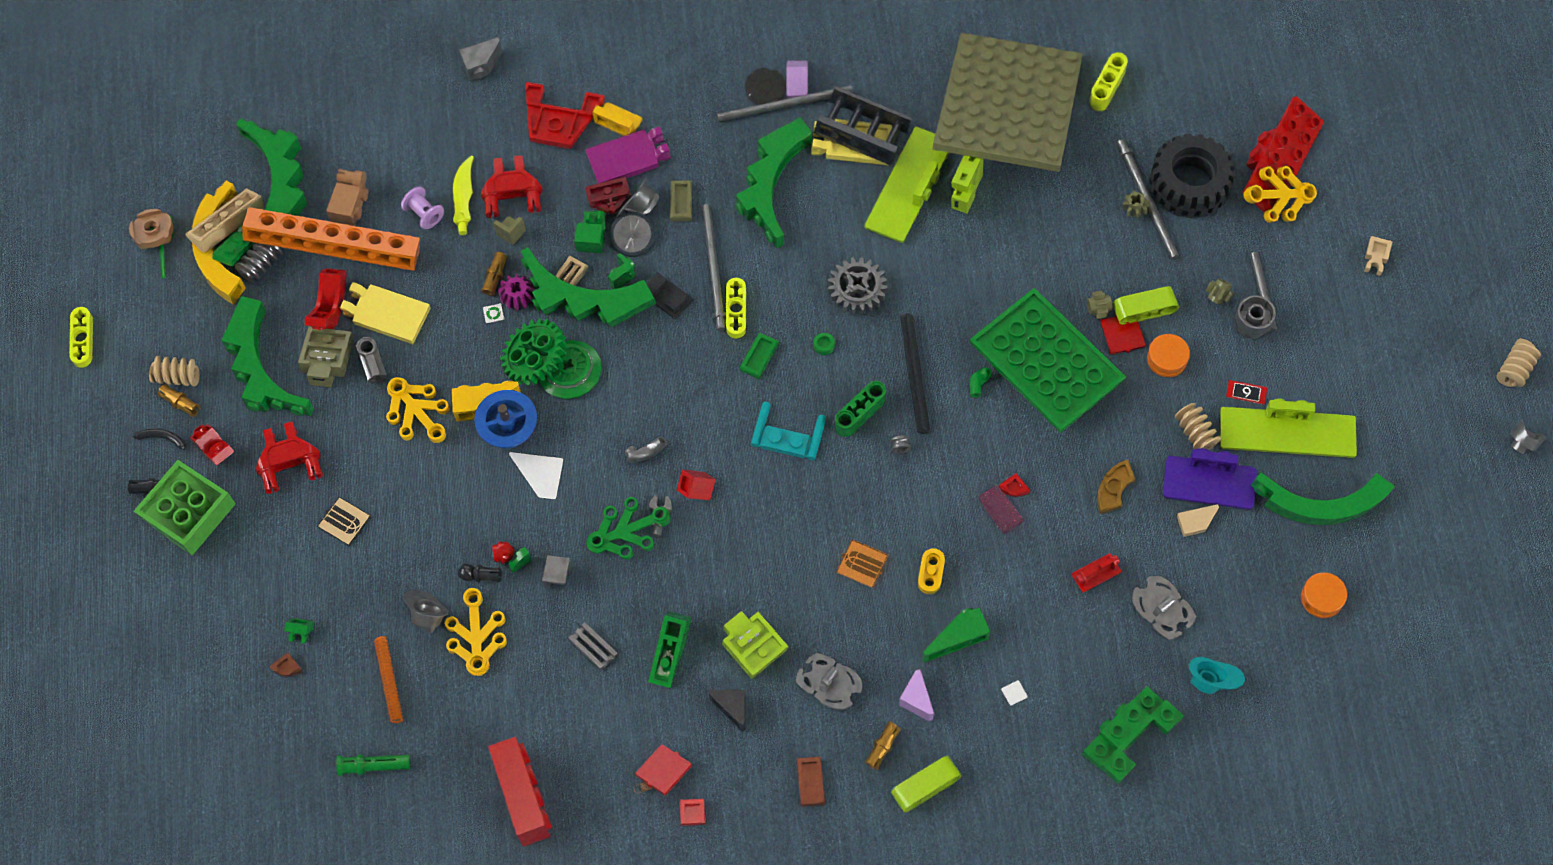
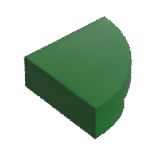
(523, 558)

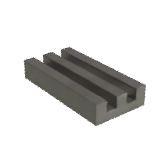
(580, 633)

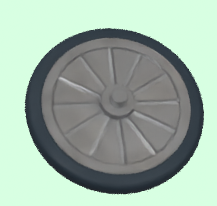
(632, 234)

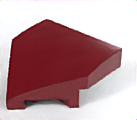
(608, 195)

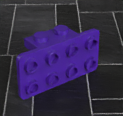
(1210, 479)

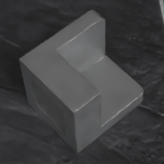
(556, 570)

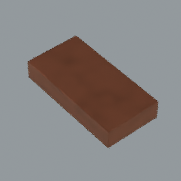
(810, 781)

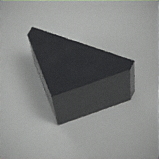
(731, 704)

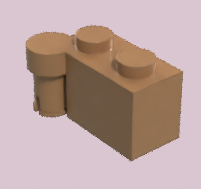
(348, 197)

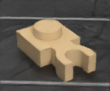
(1378, 253)

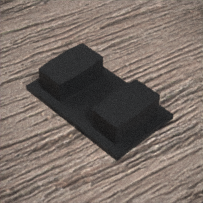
(668, 296)

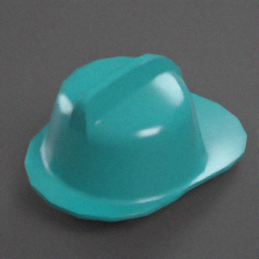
(1213, 676)

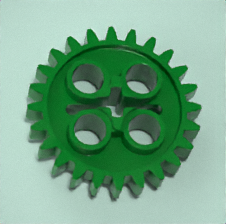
(529, 365)

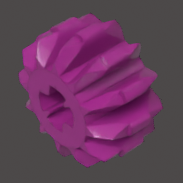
(523, 292)

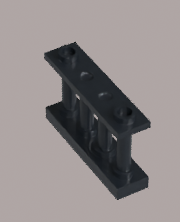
(855, 139)

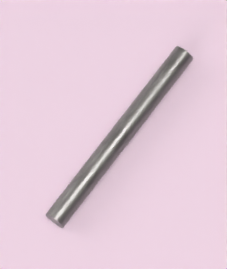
(1260, 280)

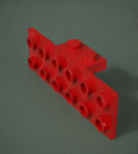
(1284, 147)

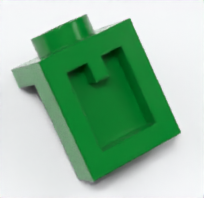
(621, 275)

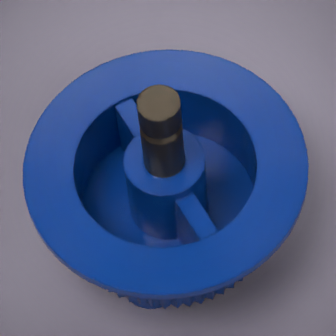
(505, 419)

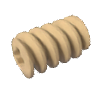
(1518, 364)
(174, 372)
(1196, 428)

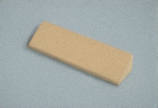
(224, 220)

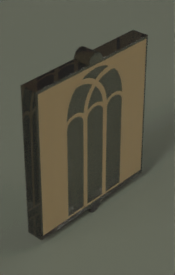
(344, 521)

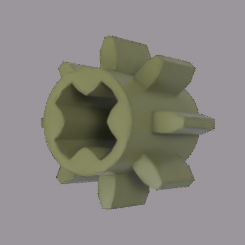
(1135, 204)
(1220, 291)
(1099, 304)

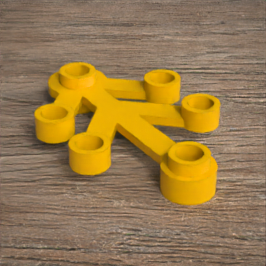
(1303, 192)
(415, 407)
(476, 636)

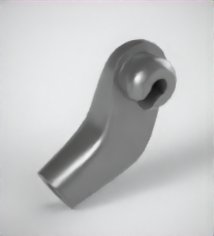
(645, 452)

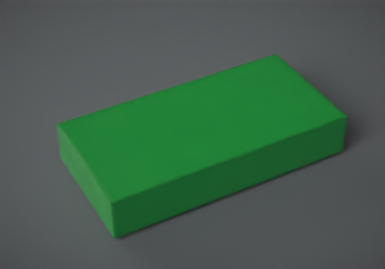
(759, 356)

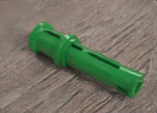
(361, 764)

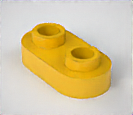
(931, 572)

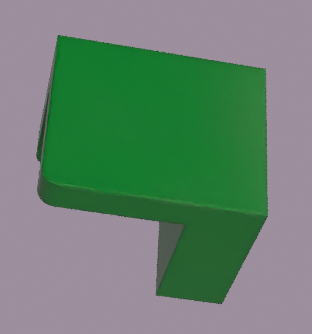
(589, 238)

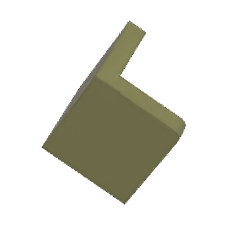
(510, 229)

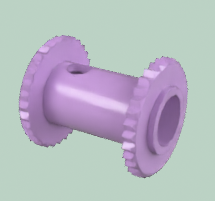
(416, 201)

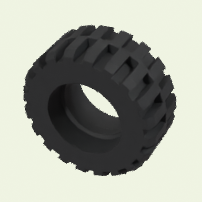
(1194, 152)

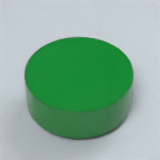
(824, 343)

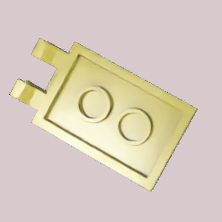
(839, 152)
(386, 312)

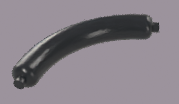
(161, 433)

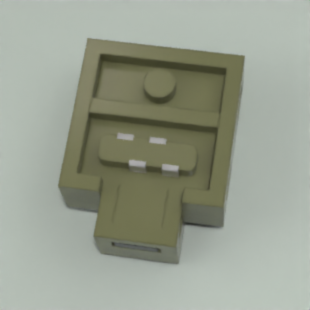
(325, 355)

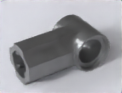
(371, 361)

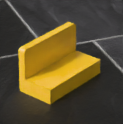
(616, 119)

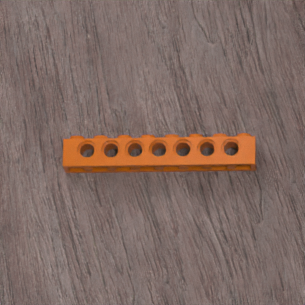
(331, 238)

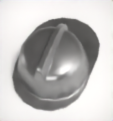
(642, 201)
(425, 609)

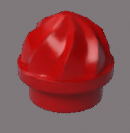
(503, 552)

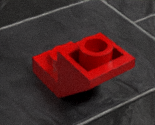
(211, 444)

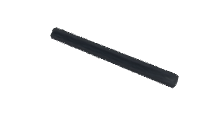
(915, 374)

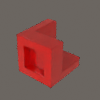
(696, 484)

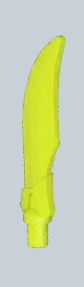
(462, 193)

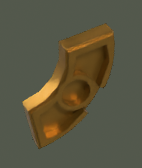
(1113, 485)

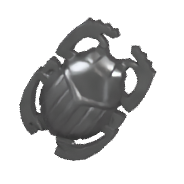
(1162, 606)
(830, 682)

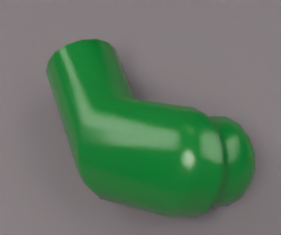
(978, 379)

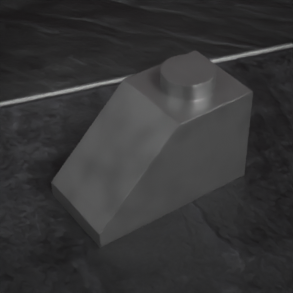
(481, 58)

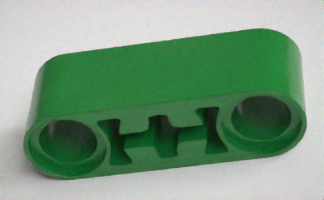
(849, 411)

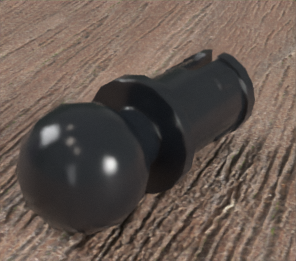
(468, 572)

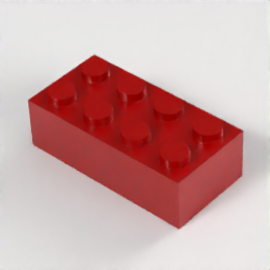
(519, 791)

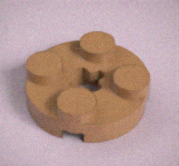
(156, 237)

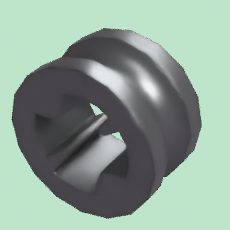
(900, 444)

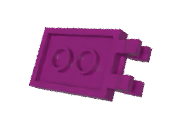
(628, 155)

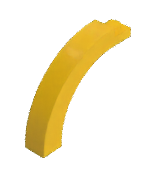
(219, 278)

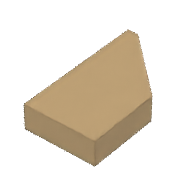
(1196, 520)

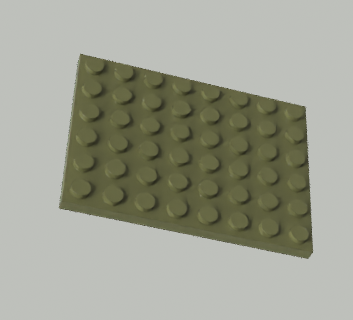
(1008, 102)

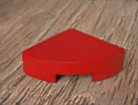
(1014, 486)

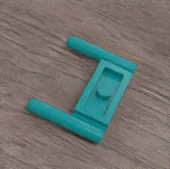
(786, 441)

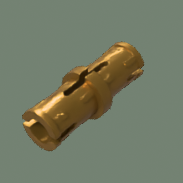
(498, 262)
(179, 400)
(882, 745)

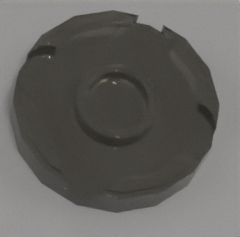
(765, 86)

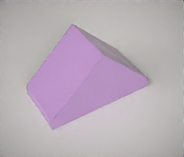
(797, 78)
(916, 697)

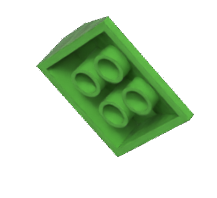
(185, 507)

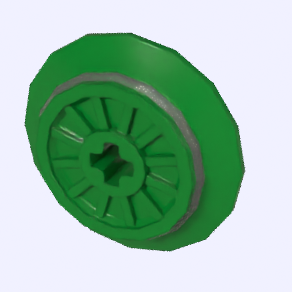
(575, 380)

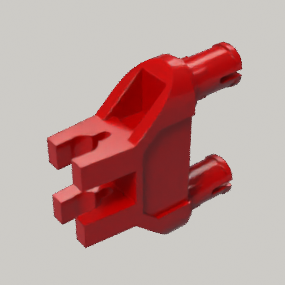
(510, 185)
(285, 455)

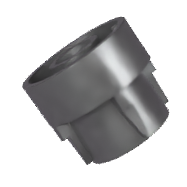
(1255, 316)

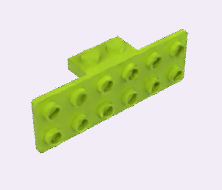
(907, 187)
(1288, 429)

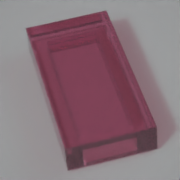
(1000, 509)

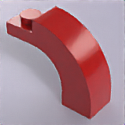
(330, 297)

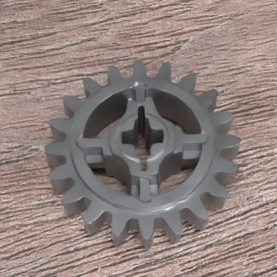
(857, 282)

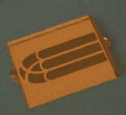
(862, 563)

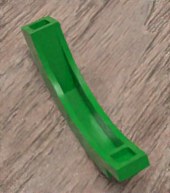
(1322, 511)

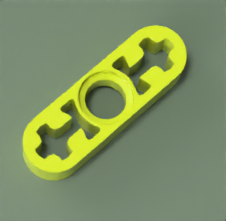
(741, 315)
(87, 344)

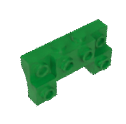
(1125, 728)

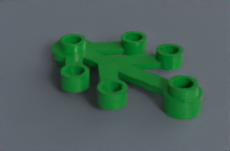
(624, 530)

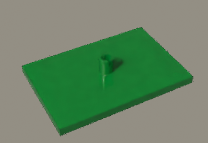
(1047, 360)

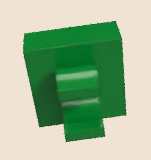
(595, 217)
(300, 627)

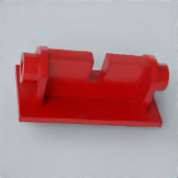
(1097, 572)

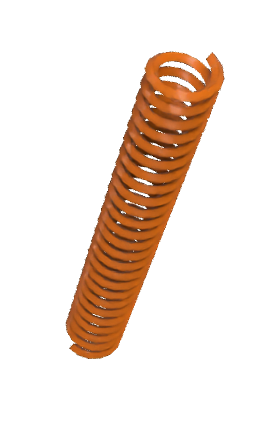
(390, 680)

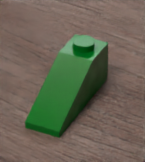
(964, 631)
(669, 648)

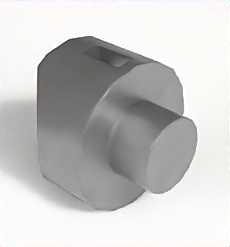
(1525, 439)

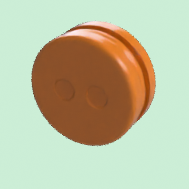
(1168, 355)
(1324, 595)

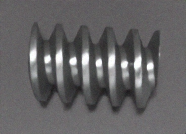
(256, 260)

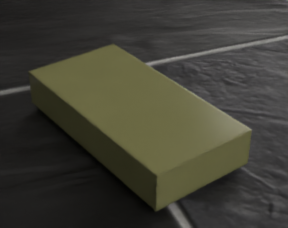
(681, 201)

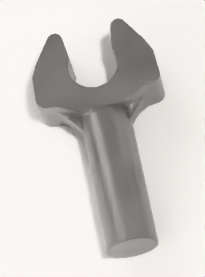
(657, 531)

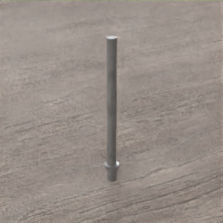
(778, 104)
(1126, 154)
(719, 315)

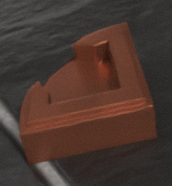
(286, 666)

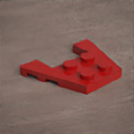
(557, 124)

